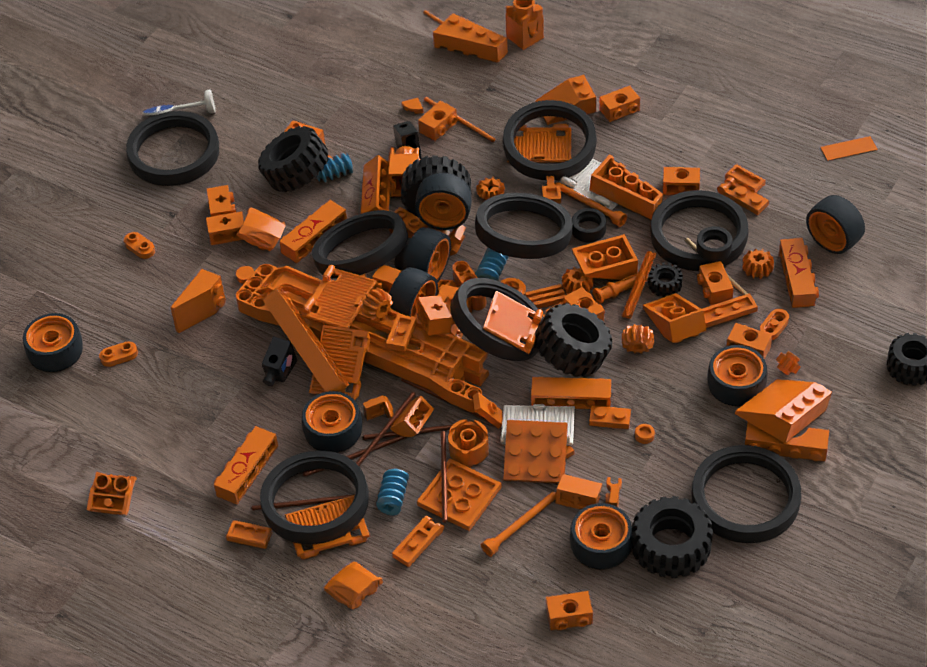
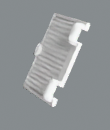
(581, 184)
(539, 412)

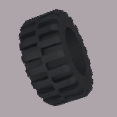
(293, 159)
(423, 168)
(573, 339)
(671, 559)

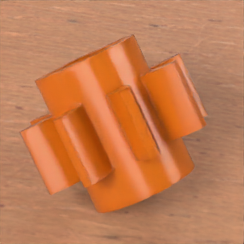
(788, 363)

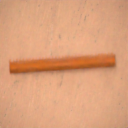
(638, 285)

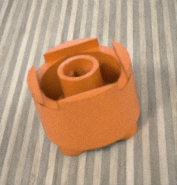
(468, 442)

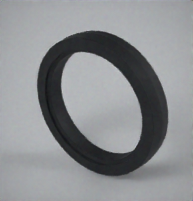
(543, 109)
(174, 176)
(690, 199)
(355, 225)
(522, 248)
(474, 331)
(757, 456)
(318, 533)

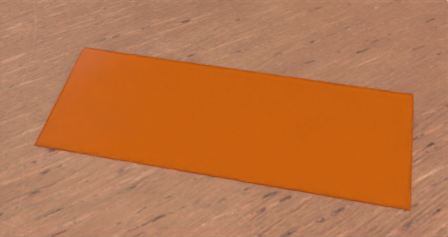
(849, 148)

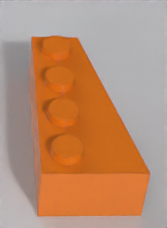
(470, 38)
(625, 188)

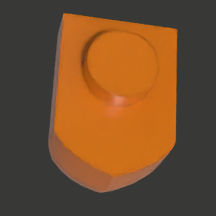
(377, 407)

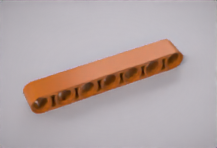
(305, 341)

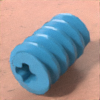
(335, 166)
(491, 265)
(392, 491)

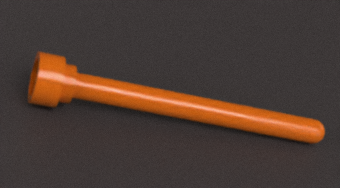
(617, 217)
(491, 546)

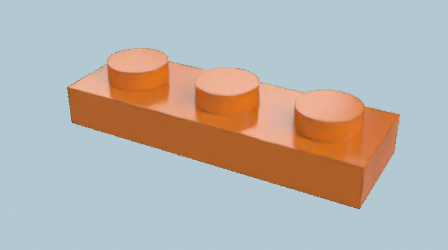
(729, 310)

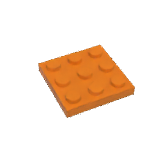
(535, 451)
(467, 494)

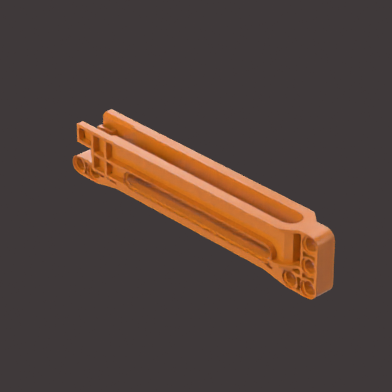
(429, 361)

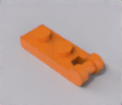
(743, 196)
(417, 541)

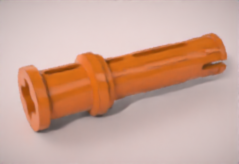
(612, 289)

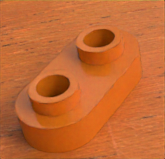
(139, 245)
(775, 323)
(118, 354)

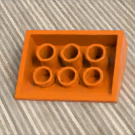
(786, 407)

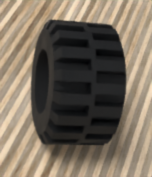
(905, 369)

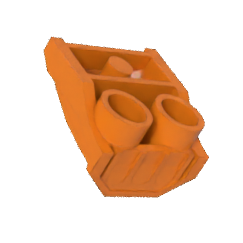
(261, 229)
(111, 494)
(352, 585)

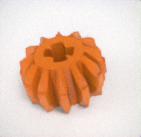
(758, 263)
(575, 279)
(376, 304)
(637, 338)

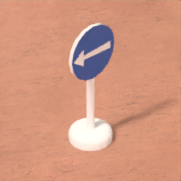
(209, 102)

